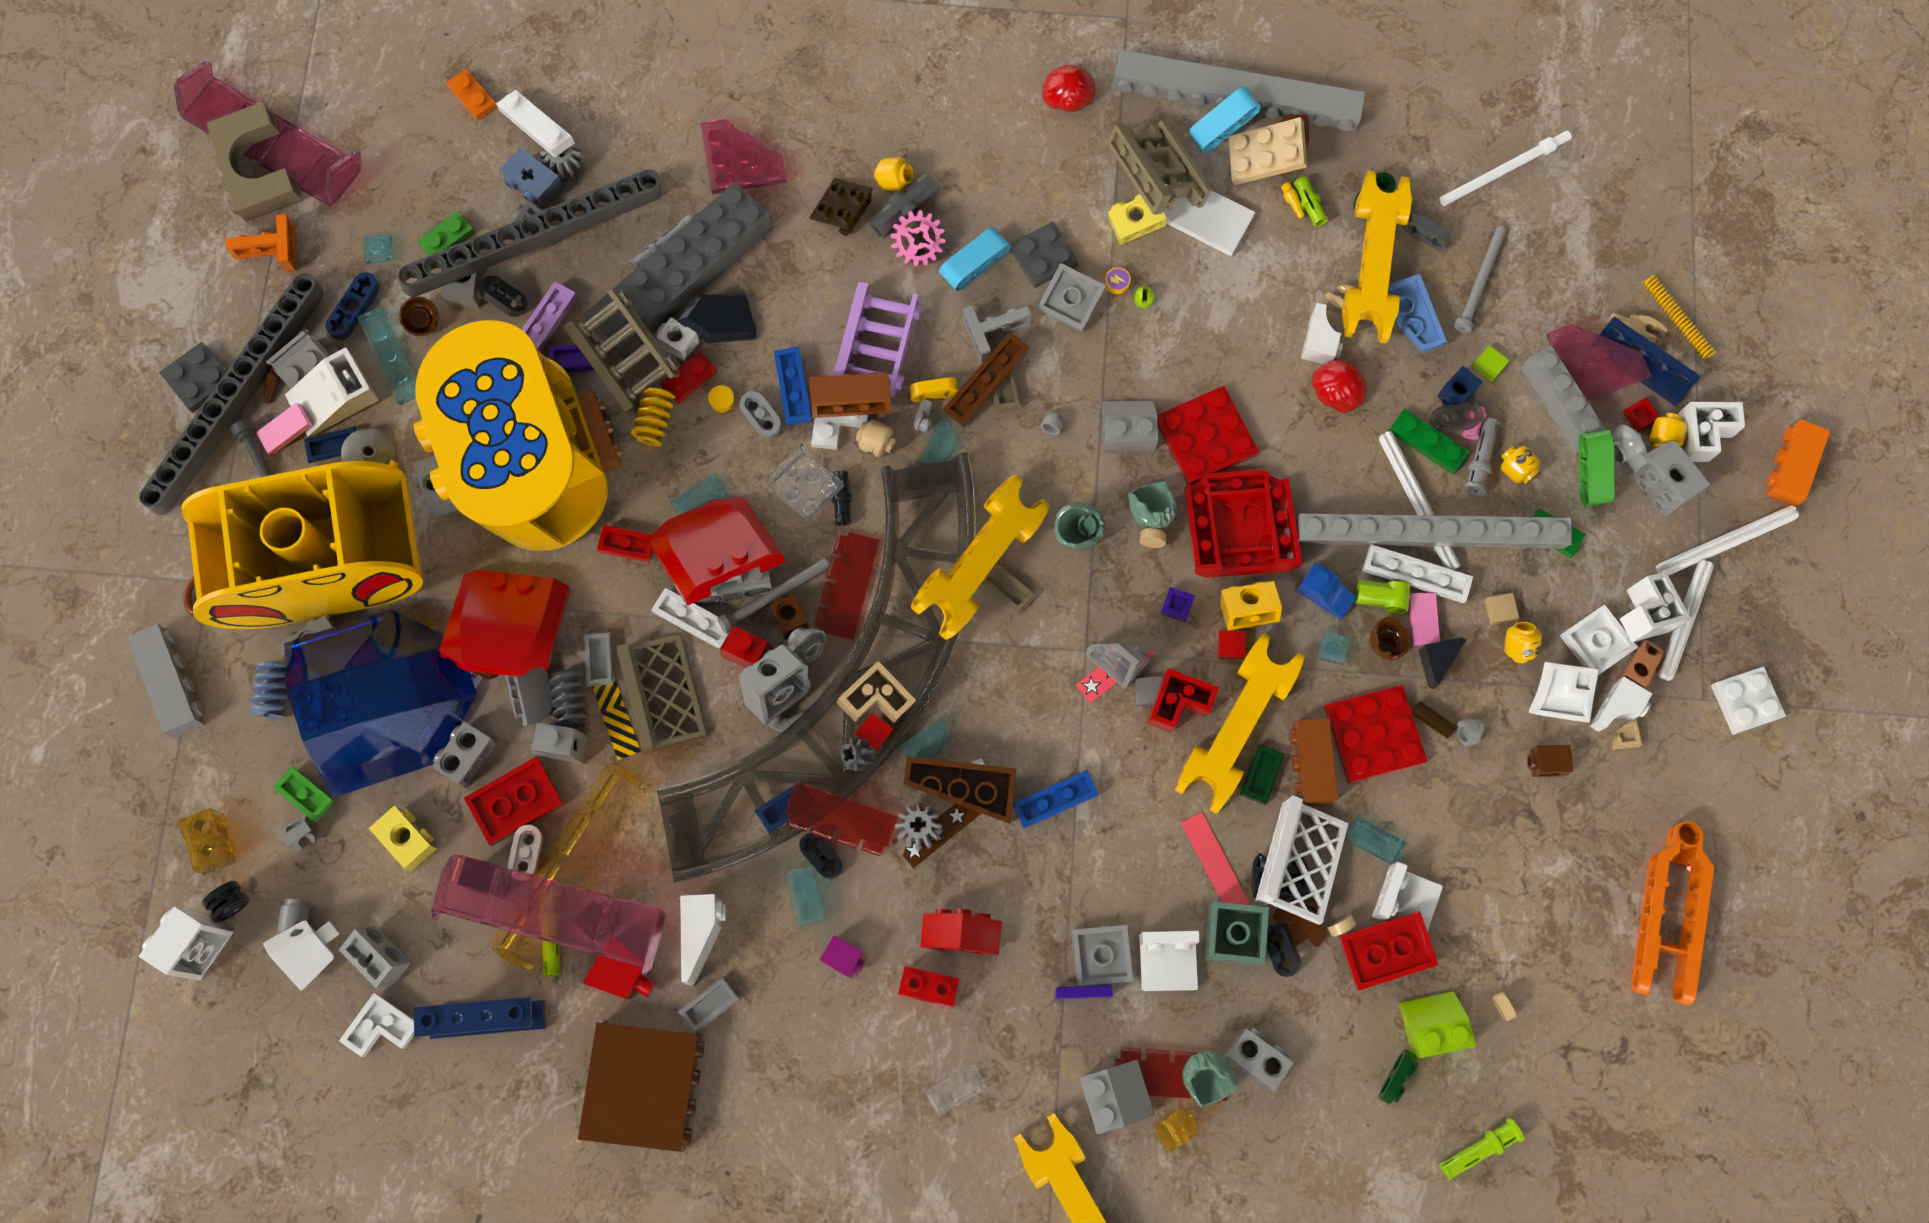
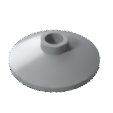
(368, 438)

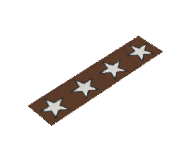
(952, 822)

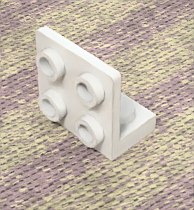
(1405, 894)
(1168, 960)

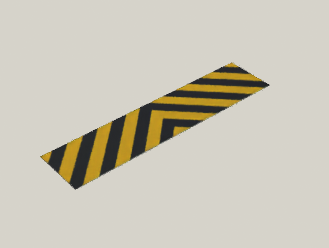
(616, 719)

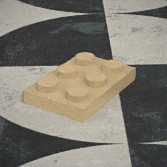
(1267, 151)

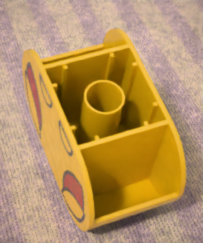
(302, 545)

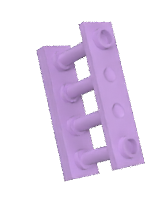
(857, 323)

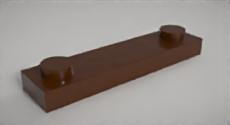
(986, 379)

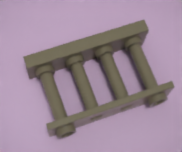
(596, 353)

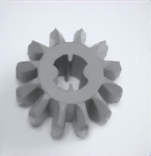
(565, 162)
(911, 820)

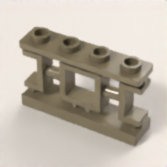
(1138, 156)

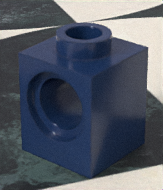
(1465, 381)

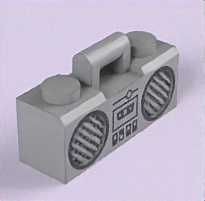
(740, 587)

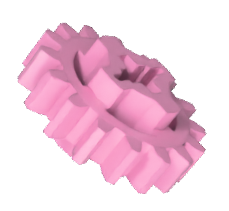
(905, 232)

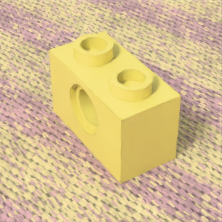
(1128, 229)
(389, 829)

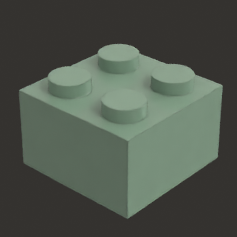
(1236, 934)

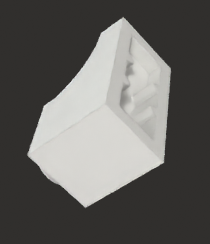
(1321, 340)
(1623, 701)

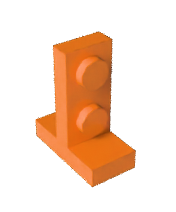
(268, 244)

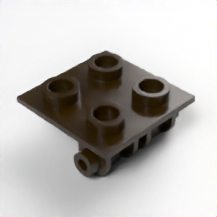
(843, 205)

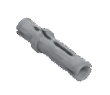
(650, 248)

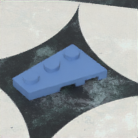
(1417, 315)

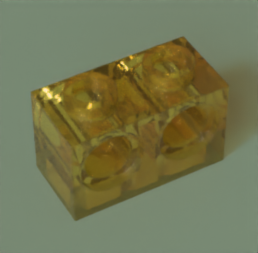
(200, 844)

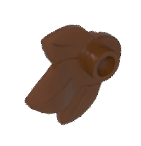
(1302, 928)

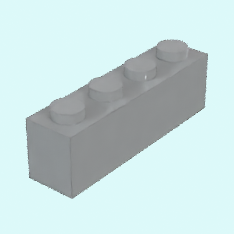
(1561, 396)
(166, 680)

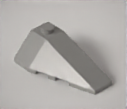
(1119, 661)

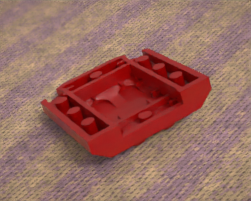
(1242, 524)
(713, 546)
(504, 622)

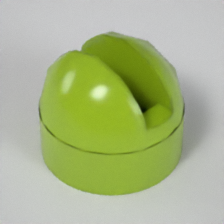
(1139, 295)

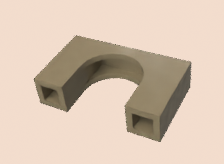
(231, 138)

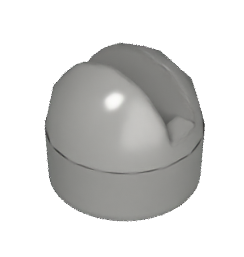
(1052, 424)

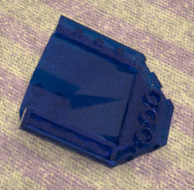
(374, 698)

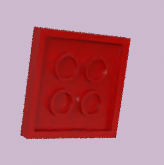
(1206, 435)
(1375, 734)

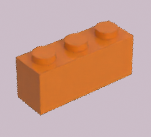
(1797, 462)

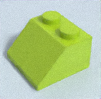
(1436, 1025)

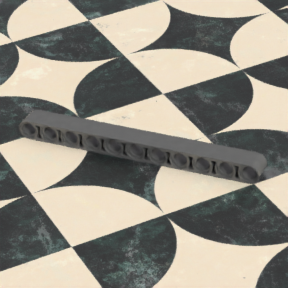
(525, 242)
(230, 405)

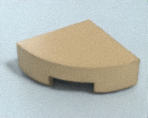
(1627, 736)

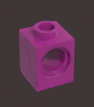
(843, 957)

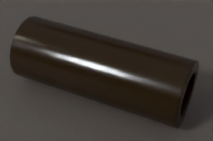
(1434, 719)

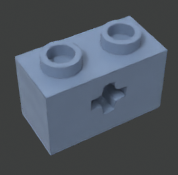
(531, 178)

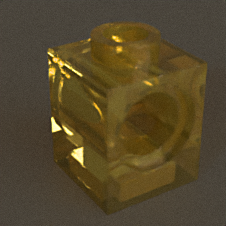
(1175, 1130)

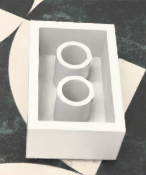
(185, 943)

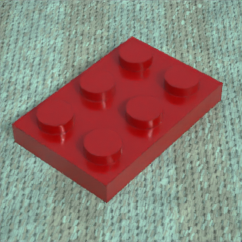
(513, 801)
(1388, 950)

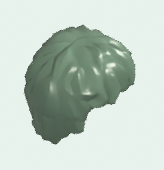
(1153, 505)
(1079, 526)
(1209, 1077)

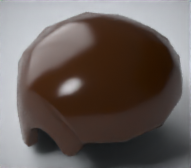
(418, 316)
(1390, 639)

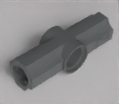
(903, 202)

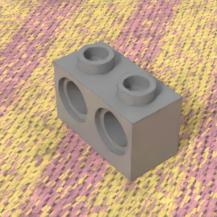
(470, 758)
(375, 956)
(1255, 1065)

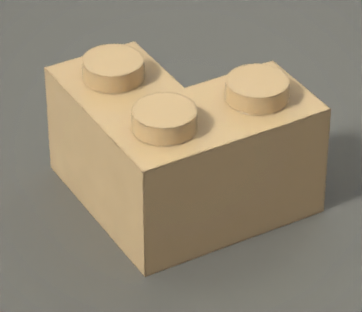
(876, 688)

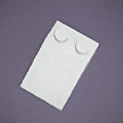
(699, 930)

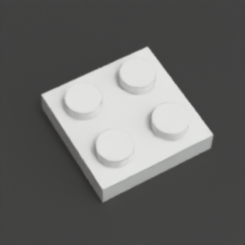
(1598, 640)
(1748, 700)

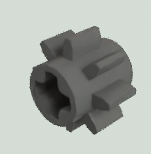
(857, 754)

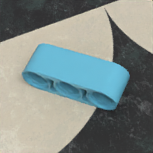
(1224, 120)
(975, 258)

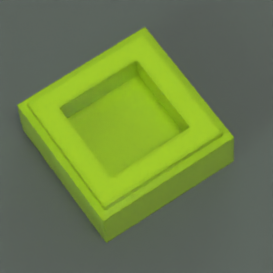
(1490, 363)

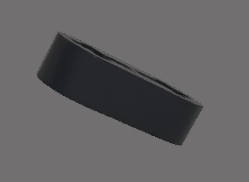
(502, 296)
(816, 860)
(1288, 947)

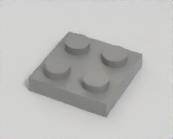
(1071, 297)
(1102, 955)

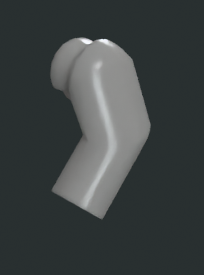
(921, 420)
(782, 722)

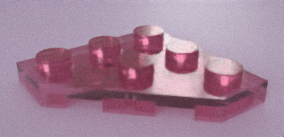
(739, 158)
(1596, 361)

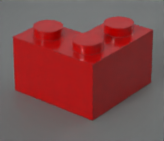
(1178, 693)
(961, 932)

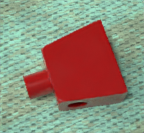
(744, 647)
(618, 978)

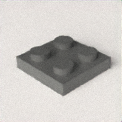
(1042, 253)
(194, 376)

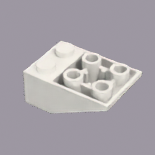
(332, 391)

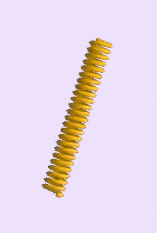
(1700, 349)

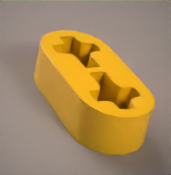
(934, 389)

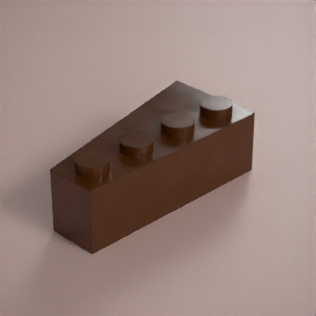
(970, 785)

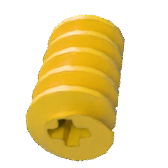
(651, 415)

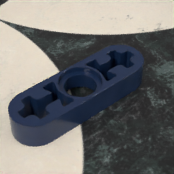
(350, 295)

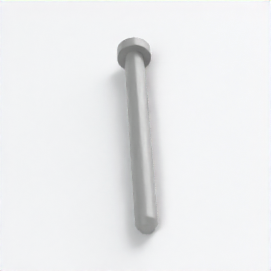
(1464, 323)
(727, 622)

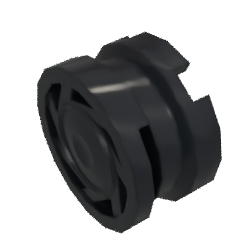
(225, 901)

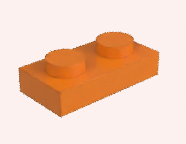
(471, 95)

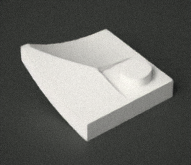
(1565, 692)

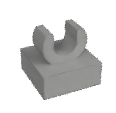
(294, 831)

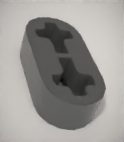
(1427, 231)

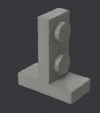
(993, 327)

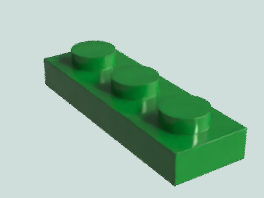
(1428, 441)

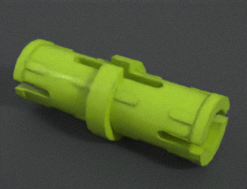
(1316, 215)

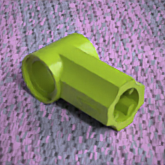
(1391, 595)

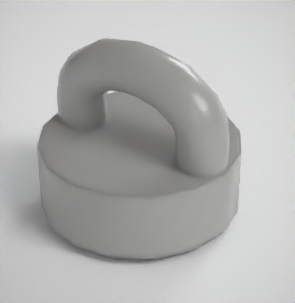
(1469, 731)

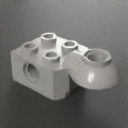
(1663, 473)
(781, 675)

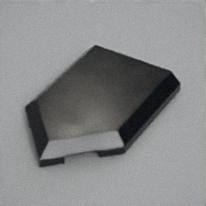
(720, 318)

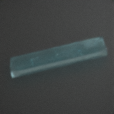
(389, 354)

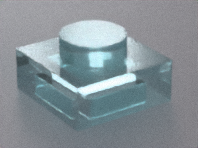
(378, 248)
(1333, 648)

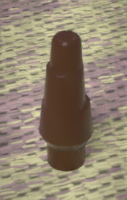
(271, 382)

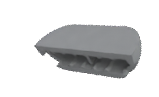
(530, 696)

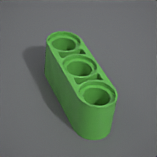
(1596, 468)

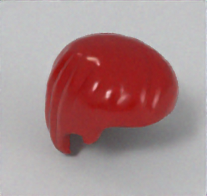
(1068, 88)
(1339, 385)

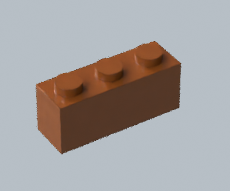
(850, 395)
(599, 430)
(1313, 761)

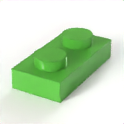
(446, 234)
(304, 794)

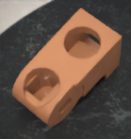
(1642, 663)

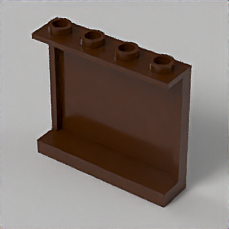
(641, 1087)

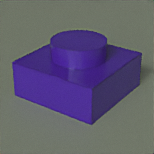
(1177, 604)

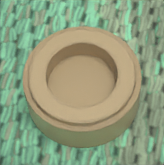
(1152, 538)
(1341, 925)
(1504, 1006)

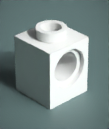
(685, 346)

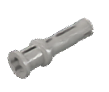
(1480, 466)

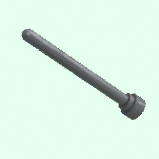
(244, 432)

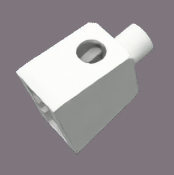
(302, 951)

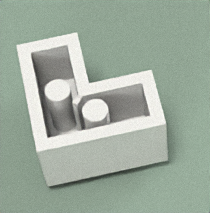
(1709, 423)
(1656, 608)

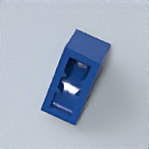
(1326, 591)

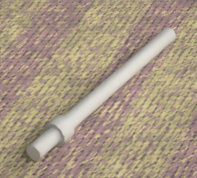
(1545, 147)

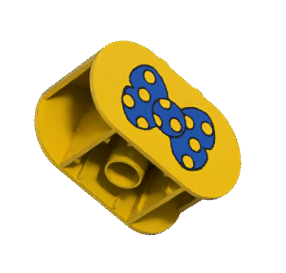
(507, 437)

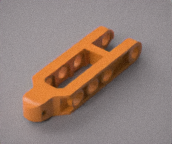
(1684, 848)

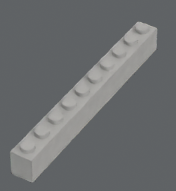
(1213, 84)
(1434, 531)

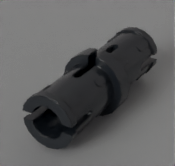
(842, 501)

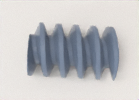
(269, 690)

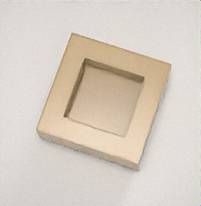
(1501, 609)

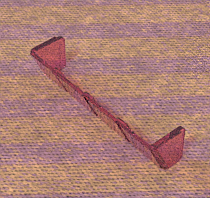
(315, 165)
(549, 910)

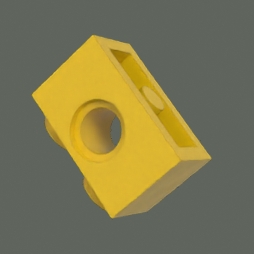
(1264, 608)

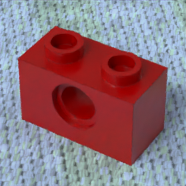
(928, 987)

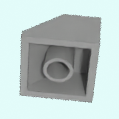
(1129, 426)
(1117, 1096)

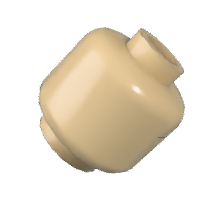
(875, 438)

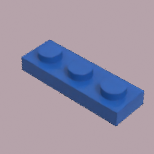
(792, 386)
(1055, 799)

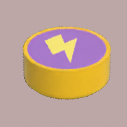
(1117, 280)

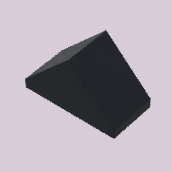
(1438, 658)

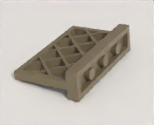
(637, 698)

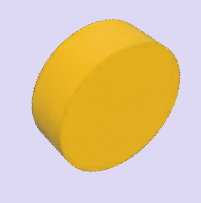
(721, 399)

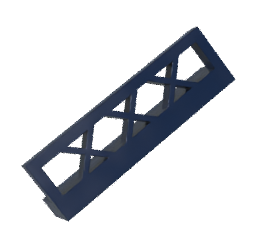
(1664, 378)

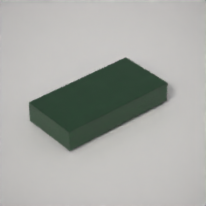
(1262, 774)

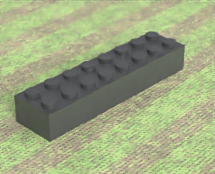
(686, 264)

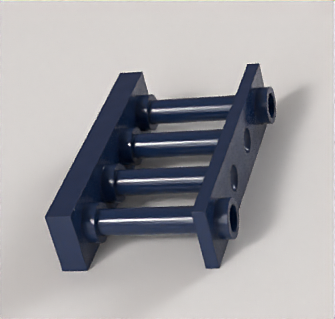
(479, 1018)

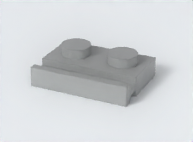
(297, 358)

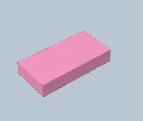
(284, 428)
(1423, 619)

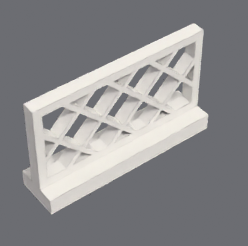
(1279, 854)

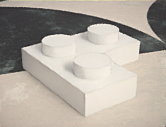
(827, 429)
(377, 1019)

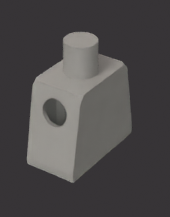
(558, 743)

